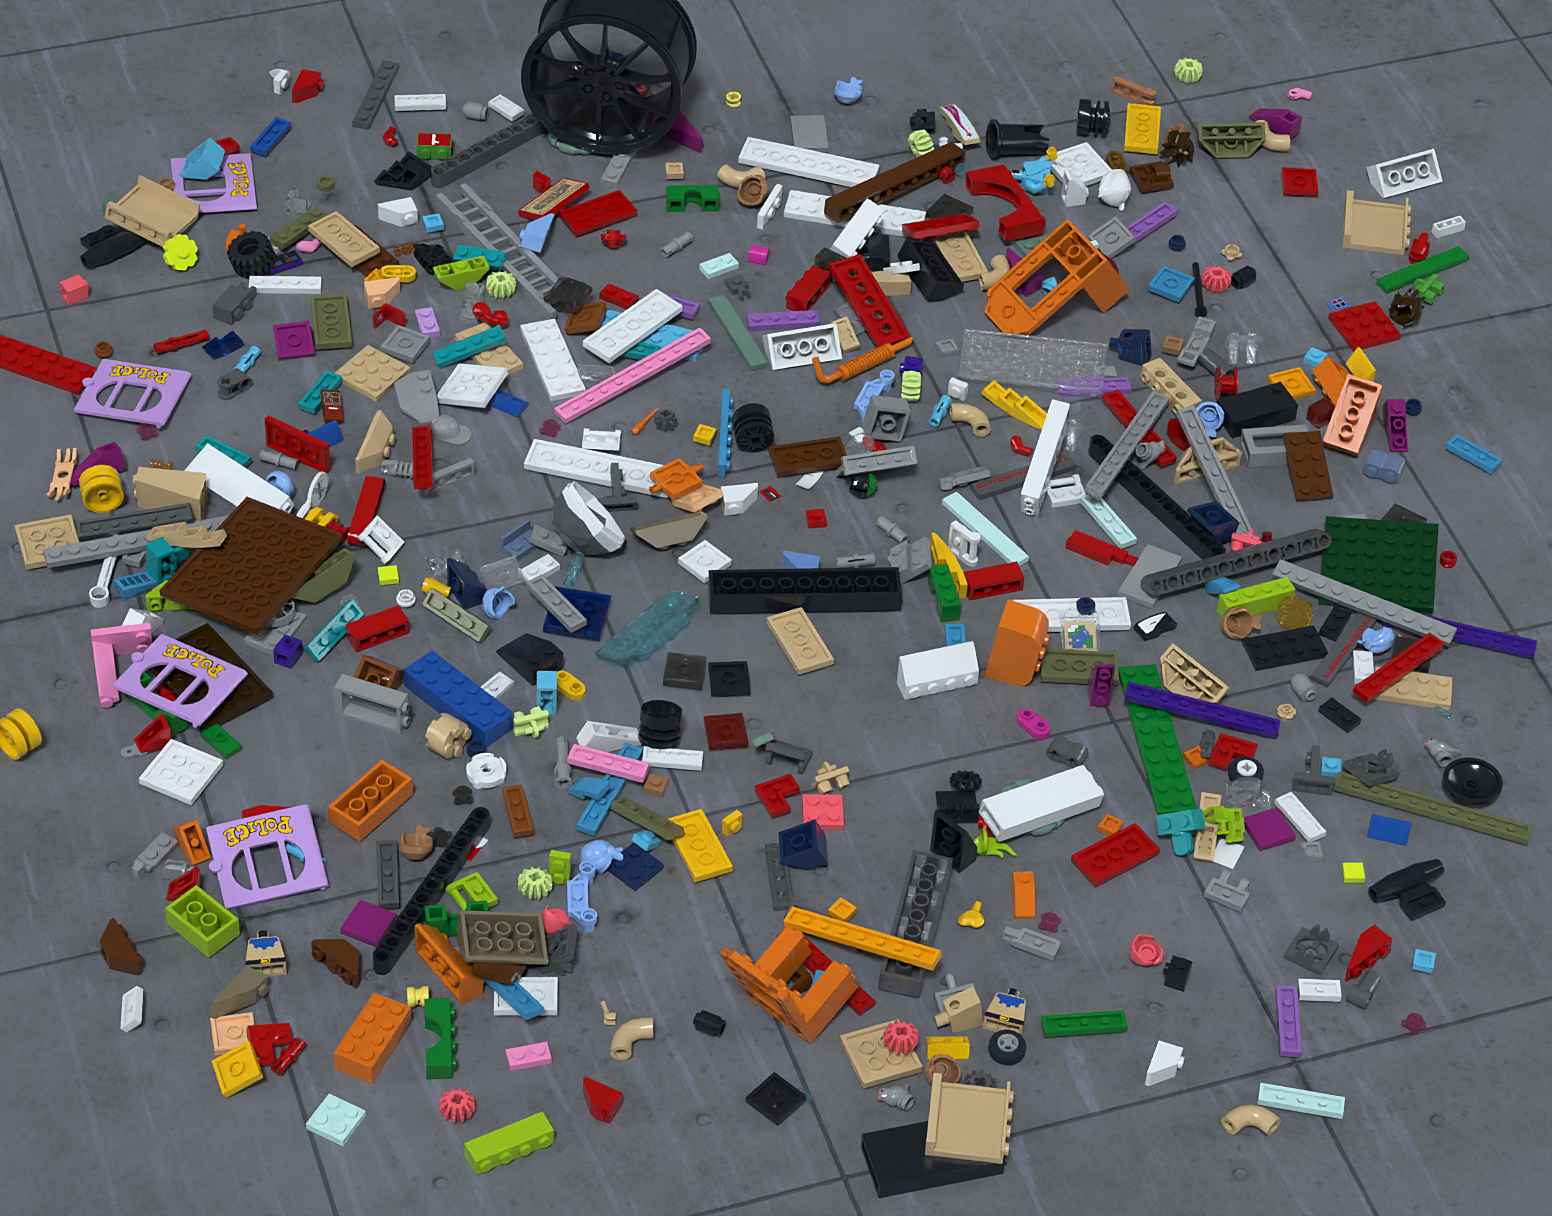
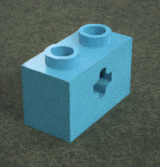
(547, 691)

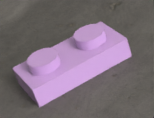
(427, 322)

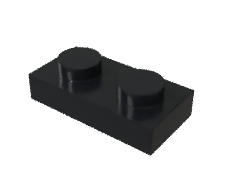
(1335, 624)
(1339, 715)

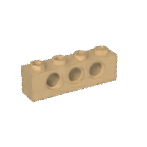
(1167, 382)

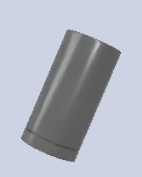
(1211, 360)

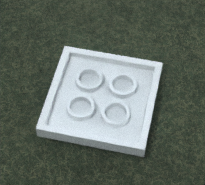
(1082, 162)
(471, 385)
(181, 772)

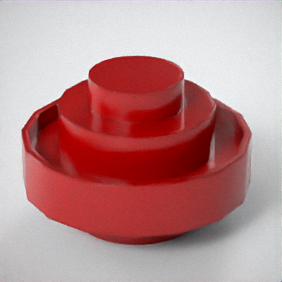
(613, 238)

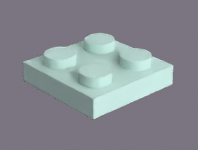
(335, 1119)

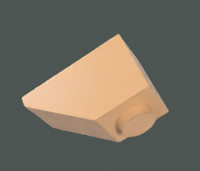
(381, 291)

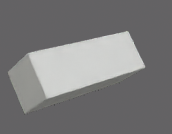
(1448, 226)

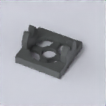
(788, 750)
(1383, 762)
(564, 938)
(1307, 961)

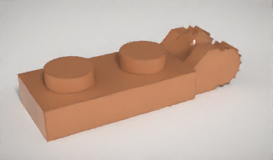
(1133, 91)

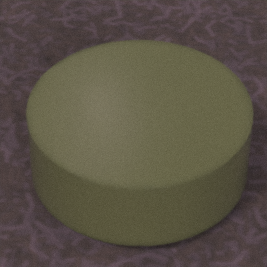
(325, 183)

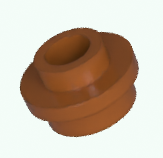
(103, 349)

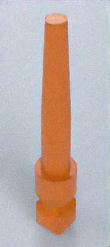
(640, 425)

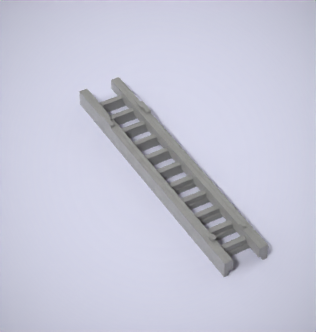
(479, 239)

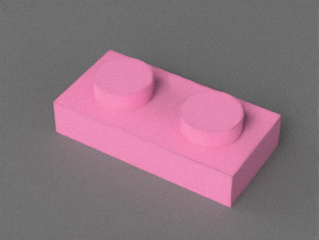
(528, 1056)

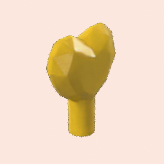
(972, 917)

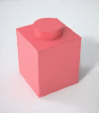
(74, 289)

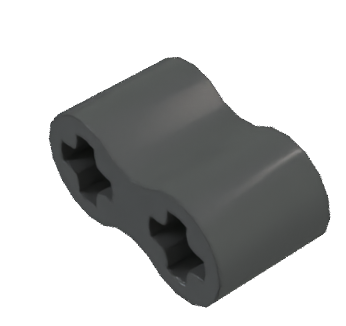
(1067, 752)

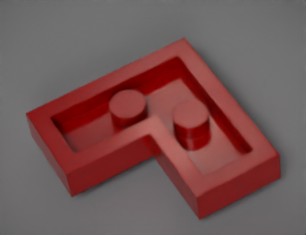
(1230, 747)
(773, 793)
(266, 1037)

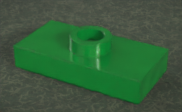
(221, 741)

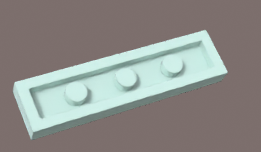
(1108, 521)
(1301, 1100)

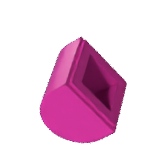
(758, 254)

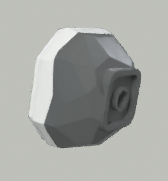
(585, 522)

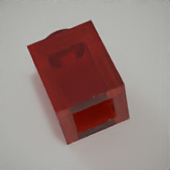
(1320, 413)

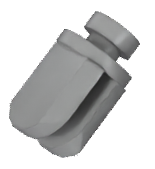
(175, 869)

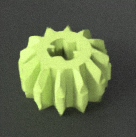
(1188, 70)
(920, 142)
(501, 284)
(911, 386)
(535, 883)

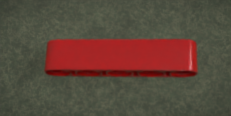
(366, 508)

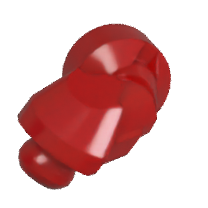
(484, 313)

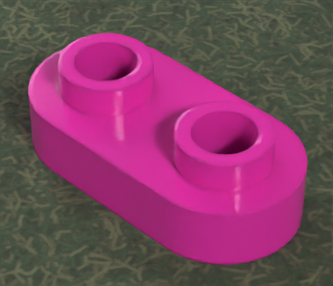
(1033, 724)

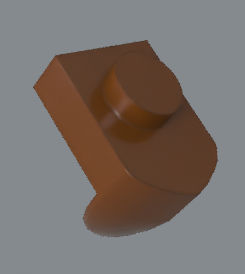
(801, 979)

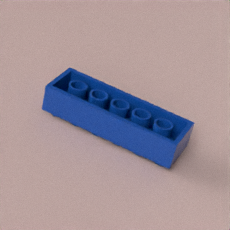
(454, 693)

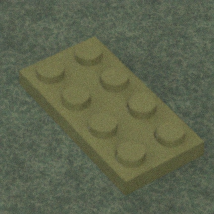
(331, 321)
(1074, 665)

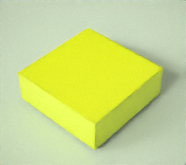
(388, 575)
(1353, 872)

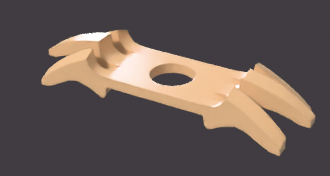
(66, 466)

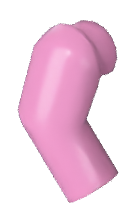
(1298, 93)
(308, 246)

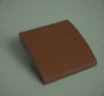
(499, 972)

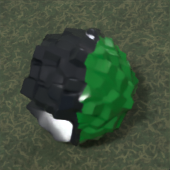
(863, 484)

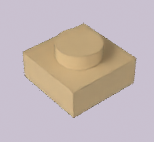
(674, 170)

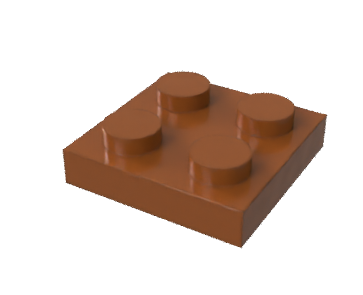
(587, 318)

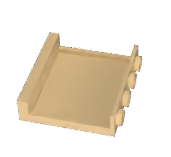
(153, 211)
(1375, 225)
(968, 1121)

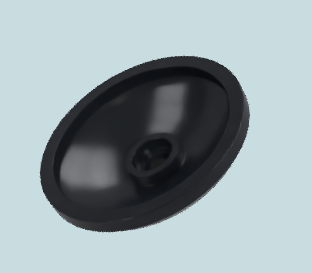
(1472, 781)

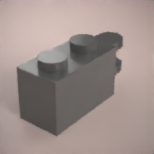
(233, 303)

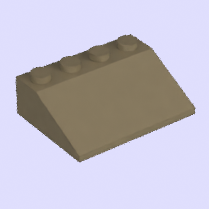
(501, 937)

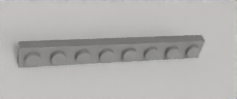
(1212, 466)

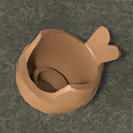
(1238, 623)
(416, 845)
(946, 1066)

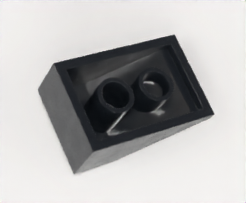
(531, 654)
(952, 841)

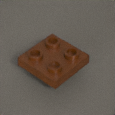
(1152, 176)

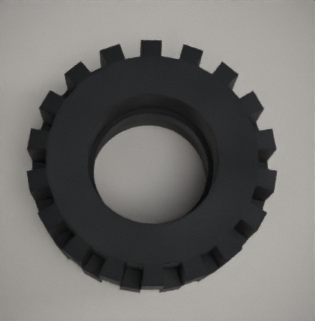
(251, 254)

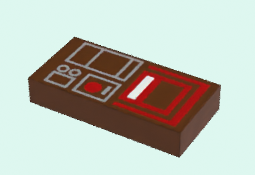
(331, 406)

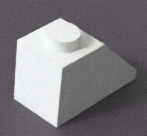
(1073, 190)
(398, 212)
(738, 498)
(138, 616)
(1165, 1063)

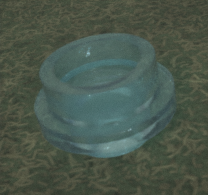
(961, 170)

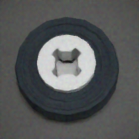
(1245, 767)

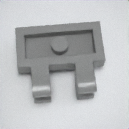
(1226, 894)

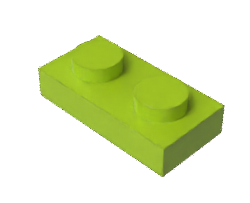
(560, 867)

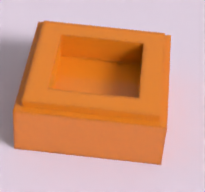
(1194, 758)
(1110, 825)

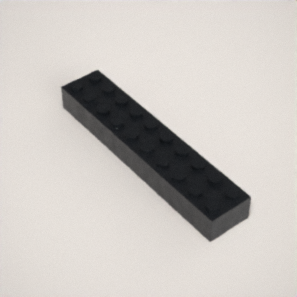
(806, 588)

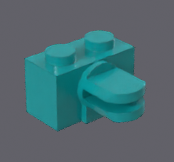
(163, 559)
(1181, 827)

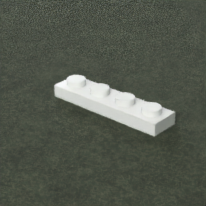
(286, 284)

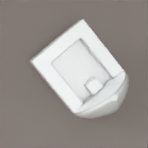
(281, 80)

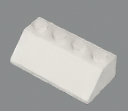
(1405, 173)
(857, 229)
(801, 345)
(937, 670)

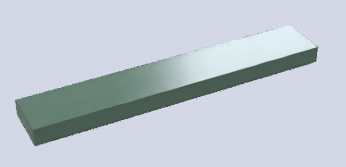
(737, 332)

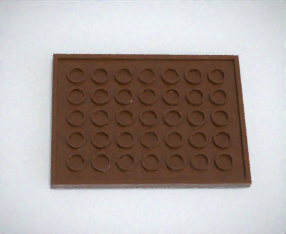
(255, 566)

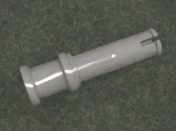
(562, 769)

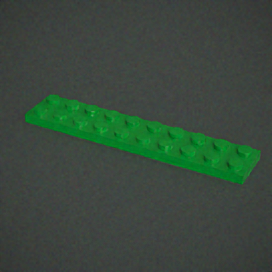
(1158, 746)

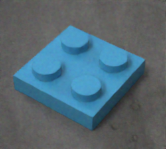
(1171, 284)

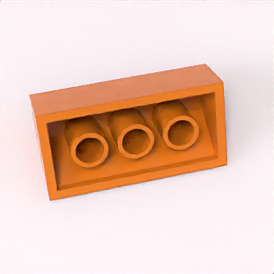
(1332, 378)
(447, 963)

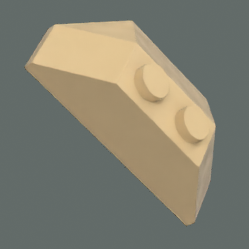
(376, 444)
(1190, 469)
(1189, 678)

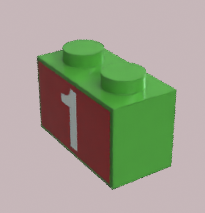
(434, 146)

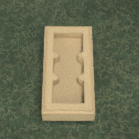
(846, 334)

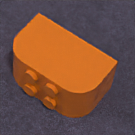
(1018, 644)

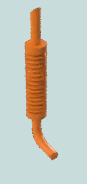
(861, 363)

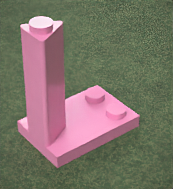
(111, 643)

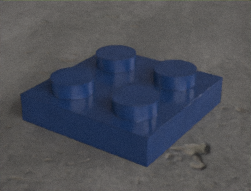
(636, 867)

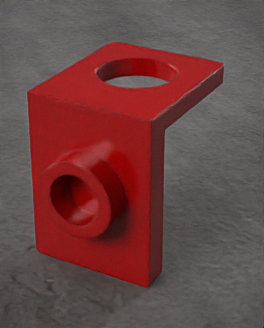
(391, 314)

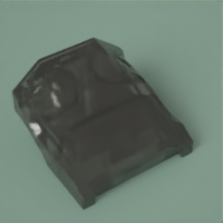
(568, 294)

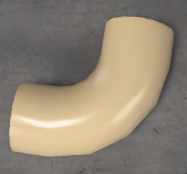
(1275, 141)
(733, 177)
(1000, 267)
(971, 415)
(627, 1034)
(1250, 1116)

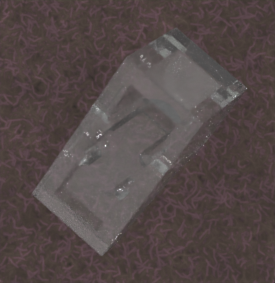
(472, 294)

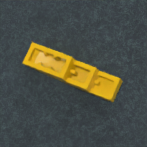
(1013, 404)
(943, 555)

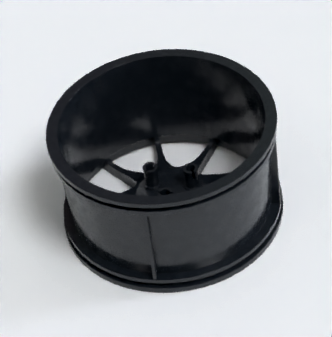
(599, 103)

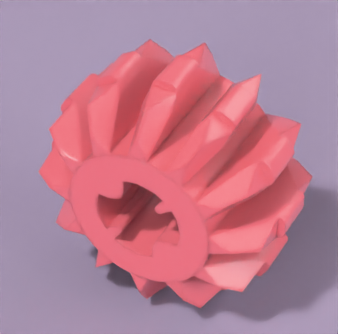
(1216, 279)
(900, 1037)
(457, 1105)

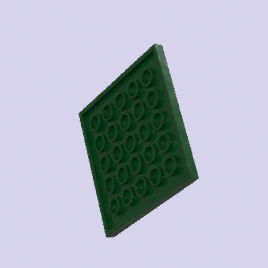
(1383, 559)

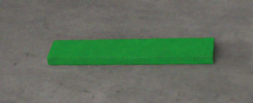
(1422, 269)

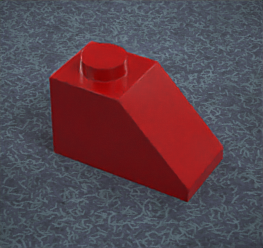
(307, 85)
(601, 1100)

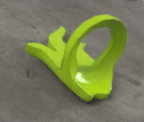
(991, 846)

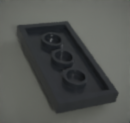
(1284, 648)

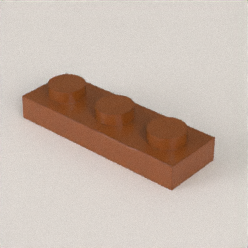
(517, 811)

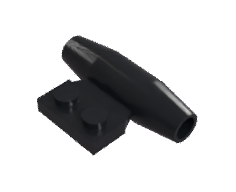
(108, 245)
(1412, 888)

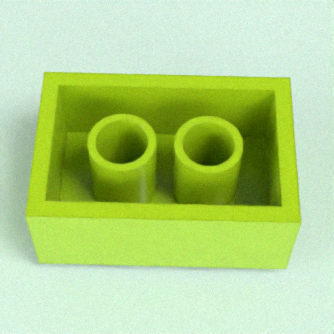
(202, 921)

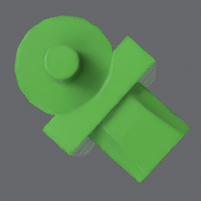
(1429, 288)

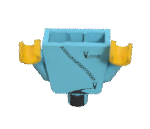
(1036, 174)

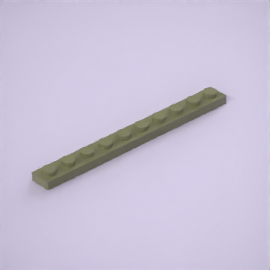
(1434, 808)

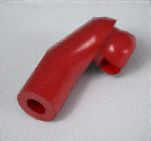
(1018, 447)

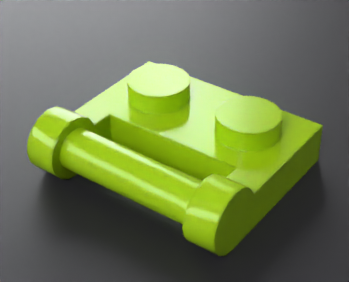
(474, 887)

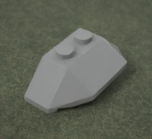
(417, 396)

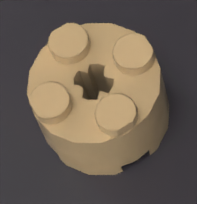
(447, 736)

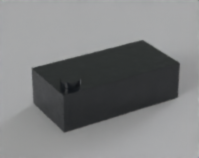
(1258, 409)

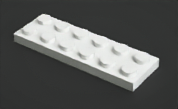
(632, 326)
(552, 359)
(1112, 611)

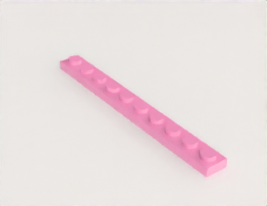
(632, 375)

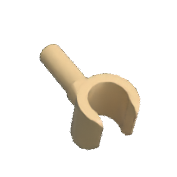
(609, 1017)

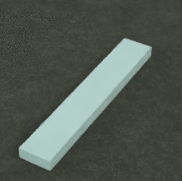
(989, 533)

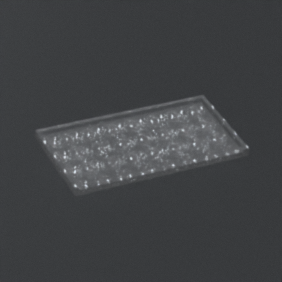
(1033, 362)

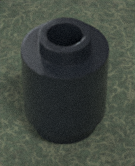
(1243, 277)
(709, 1023)

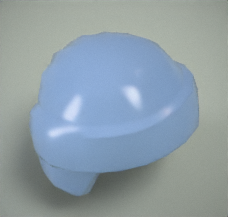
(848, 93)
(1211, 416)
(281, 481)
(497, 602)
(1377, 641)
(600, 854)

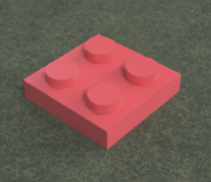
(824, 809)

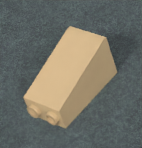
(171, 487)

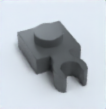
(738, 286)

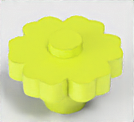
(180, 252)

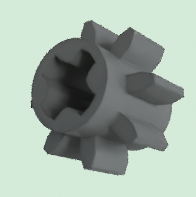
(665, 420)

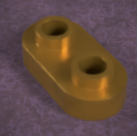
(1116, 160)

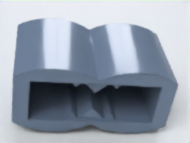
(1383, 466)

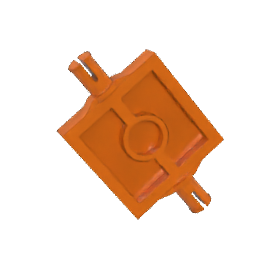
(676, 478)

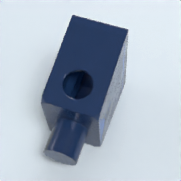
(1133, 346)

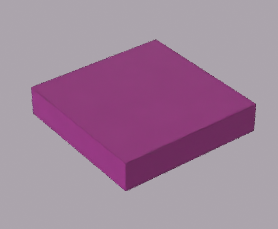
(293, 340)
(1268, 829)
(368, 923)

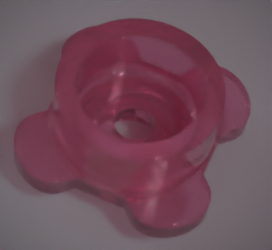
(550, 428)
(146, 431)
(1049, 922)
(1414, 1023)

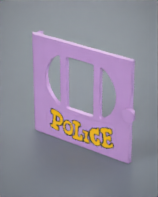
(239, 185)
(166, 381)
(218, 675)
(284, 825)

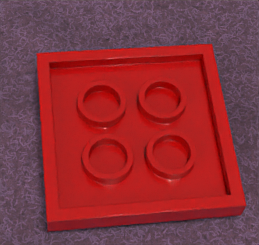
(1364, 326)

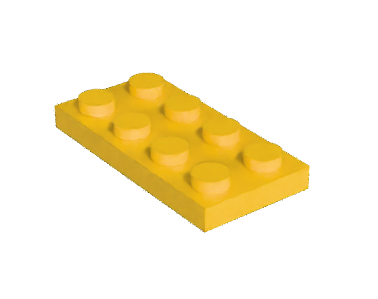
(1142, 128)
(700, 847)

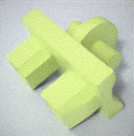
(530, 723)

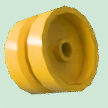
(101, 488)
(18, 734)

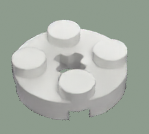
(482, 779)

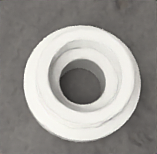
(405, 598)

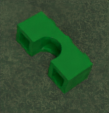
(704, 195)
(943, 586)
(445, 922)

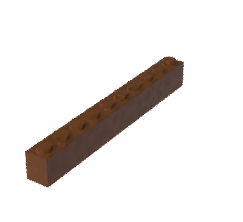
(893, 182)

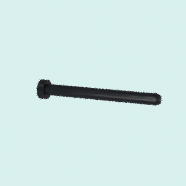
(1200, 310)

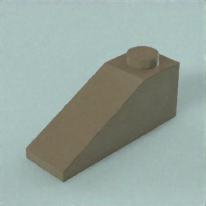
(240, 992)

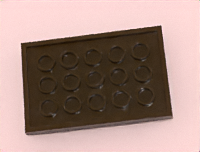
(245, 696)

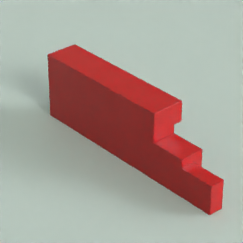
(1098, 549)

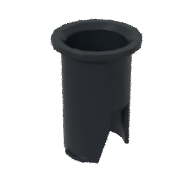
(1015, 139)

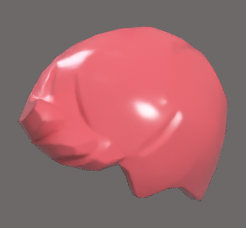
(554, 919)
(1145, 950)

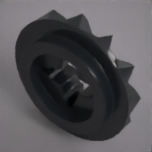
(970, 780)

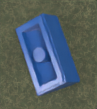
(508, 403)
(328, 433)
(1389, 829)

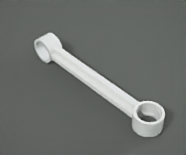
(103, 583)

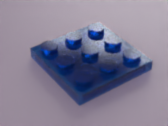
(591, 605)

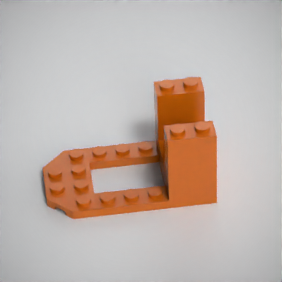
(1084, 269)
(767, 984)

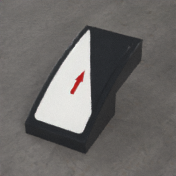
(1153, 625)

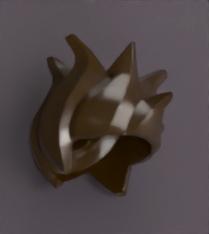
(1178, 147)
(1406, 308)

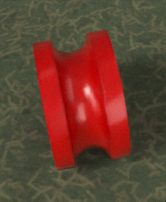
(947, 174)
(1448, 563)

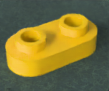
(404, 272)
(566, 685)

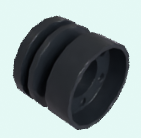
(1092, 117)
(753, 427)
(660, 724)

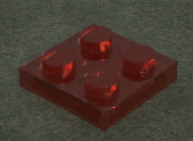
(725, 731)

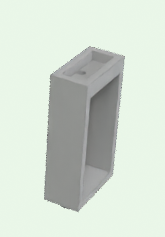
(1269, 455)
(370, 712)

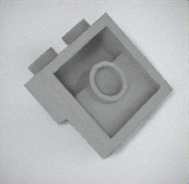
(911, 558)

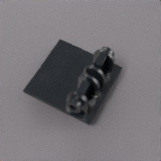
(431, 256)
(958, 805)

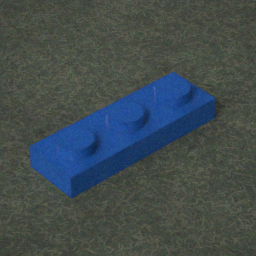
(270, 136)

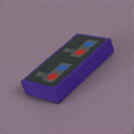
(285, 262)

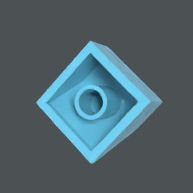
(203, 161)

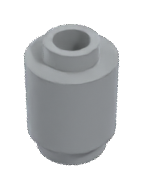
(475, 111)
(1304, 687)

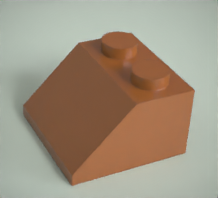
(379, 673)

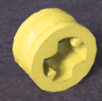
(733, 99)

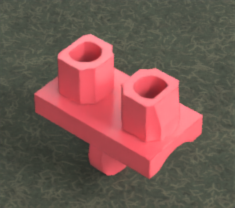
(1244, 540)

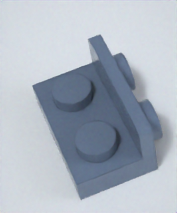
(516, 541)

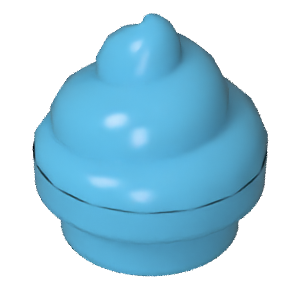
(1048, 285)

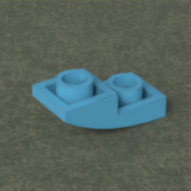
(589, 787)

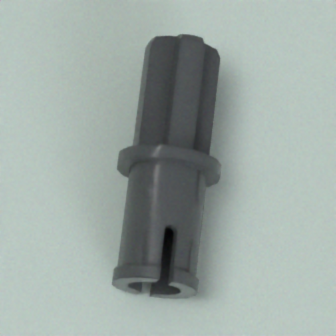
(1207, 743)

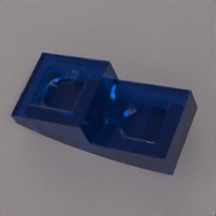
(226, 345)

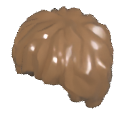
(752, 190)

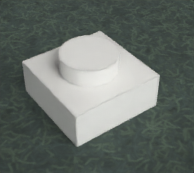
(957, 389)

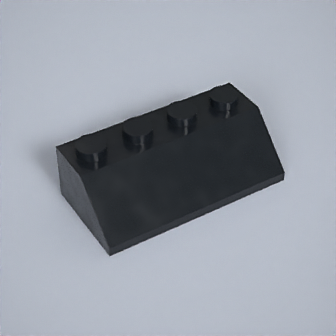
(935, 275)

